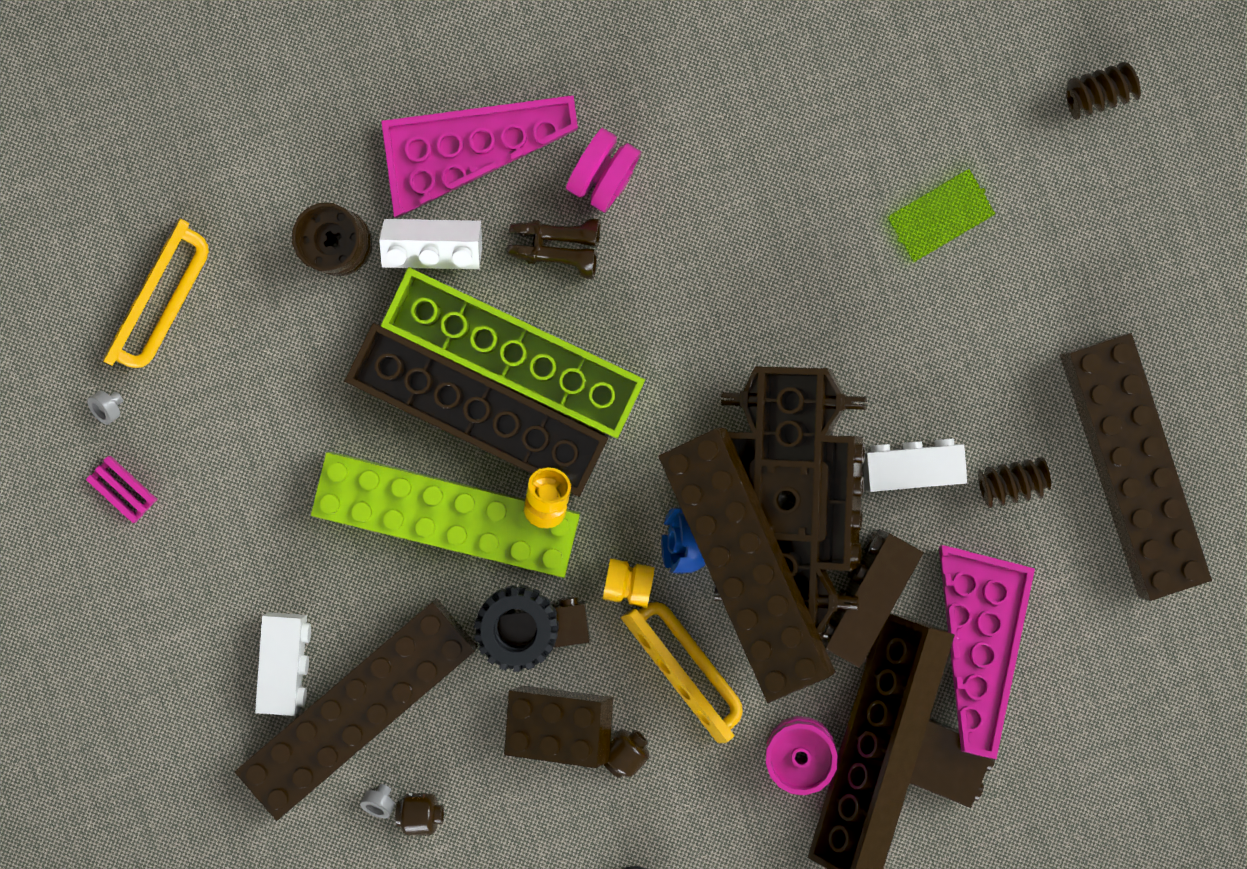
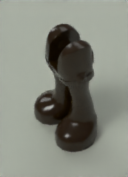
(583, 259)

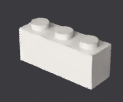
(431, 244)
(914, 466)
(282, 664)

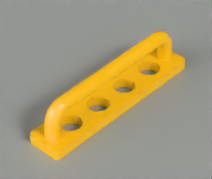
(115, 350)
(637, 624)

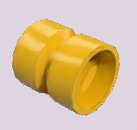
(547, 497)
(628, 583)

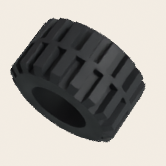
(516, 656)

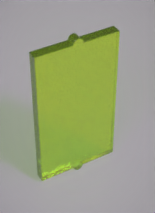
(941, 215)

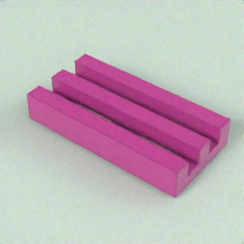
(101, 471)

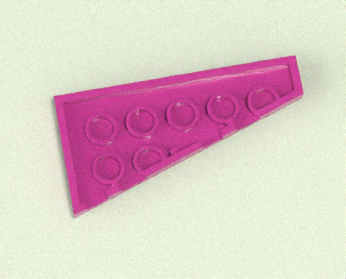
(450, 149)
(987, 614)

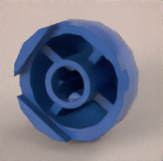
(679, 546)

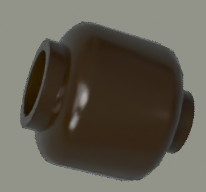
(627, 753)
(419, 814)

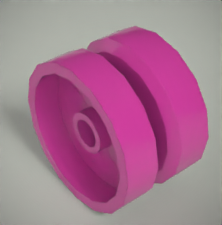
(600, 168)
(803, 774)

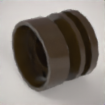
(315, 233)

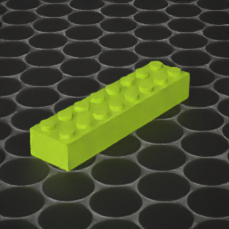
(513, 352)
(440, 514)

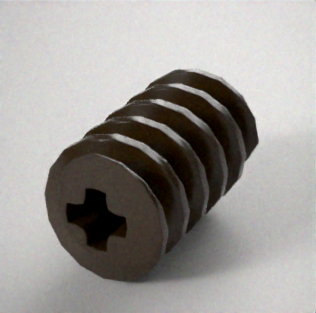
(1102, 87)
(1014, 481)

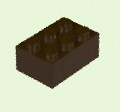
(558, 726)

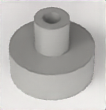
(105, 406)
(377, 802)

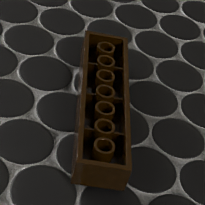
(474, 407)
(1135, 467)
(746, 565)
(356, 709)
(881, 745)

